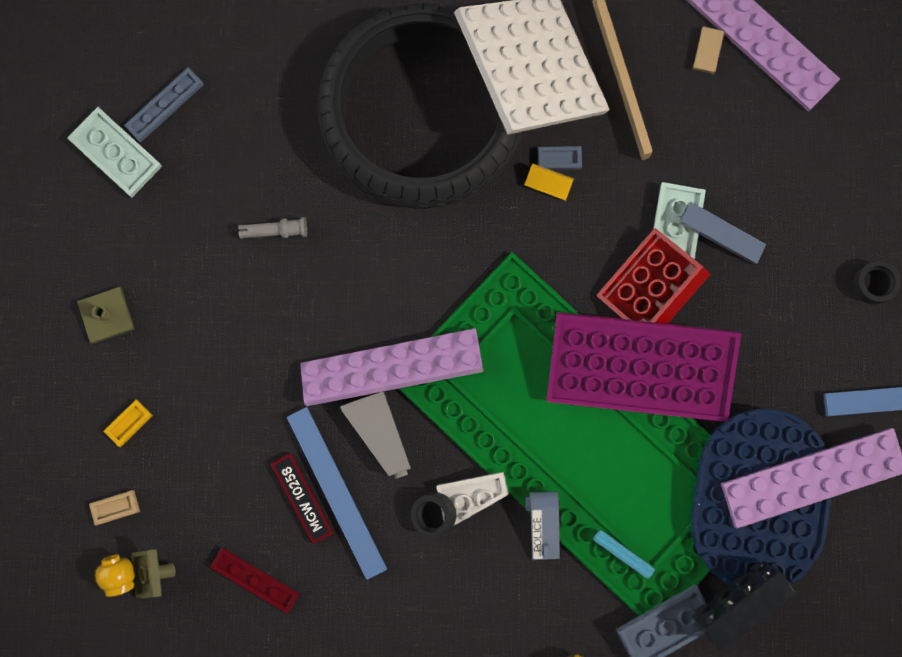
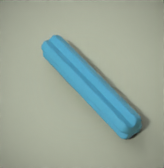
(624, 554)

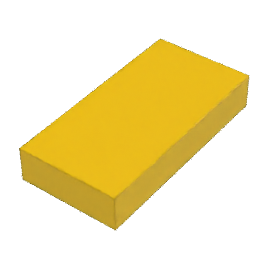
(549, 181)
(128, 423)

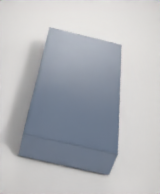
(560, 157)

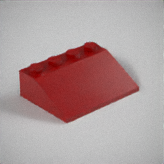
(653, 281)

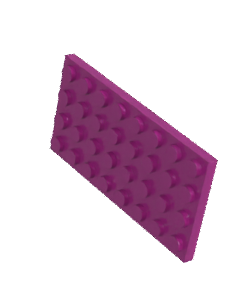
(643, 366)

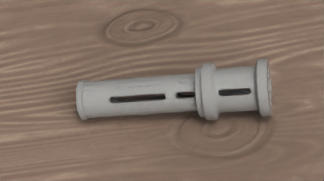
(284, 228)

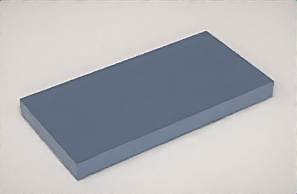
(664, 626)

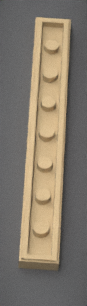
(622, 78)

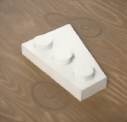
(474, 493)

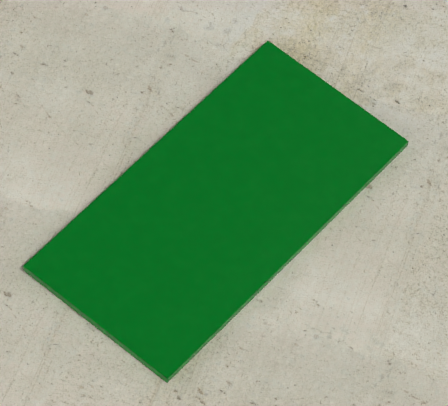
(608, 465)

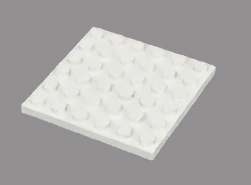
(531, 63)

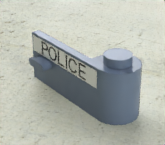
(544, 524)

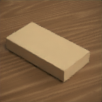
(708, 50)
(114, 507)

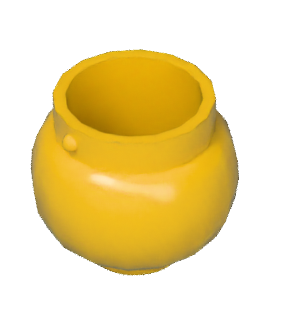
(115, 575)

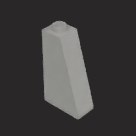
(377, 428)

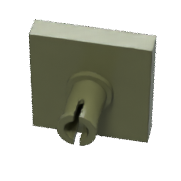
(105, 315)
(149, 573)

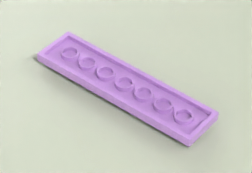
(770, 48)
(391, 367)
(813, 478)

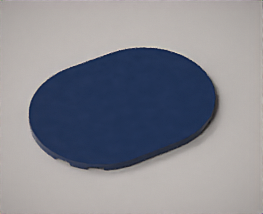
(785, 541)

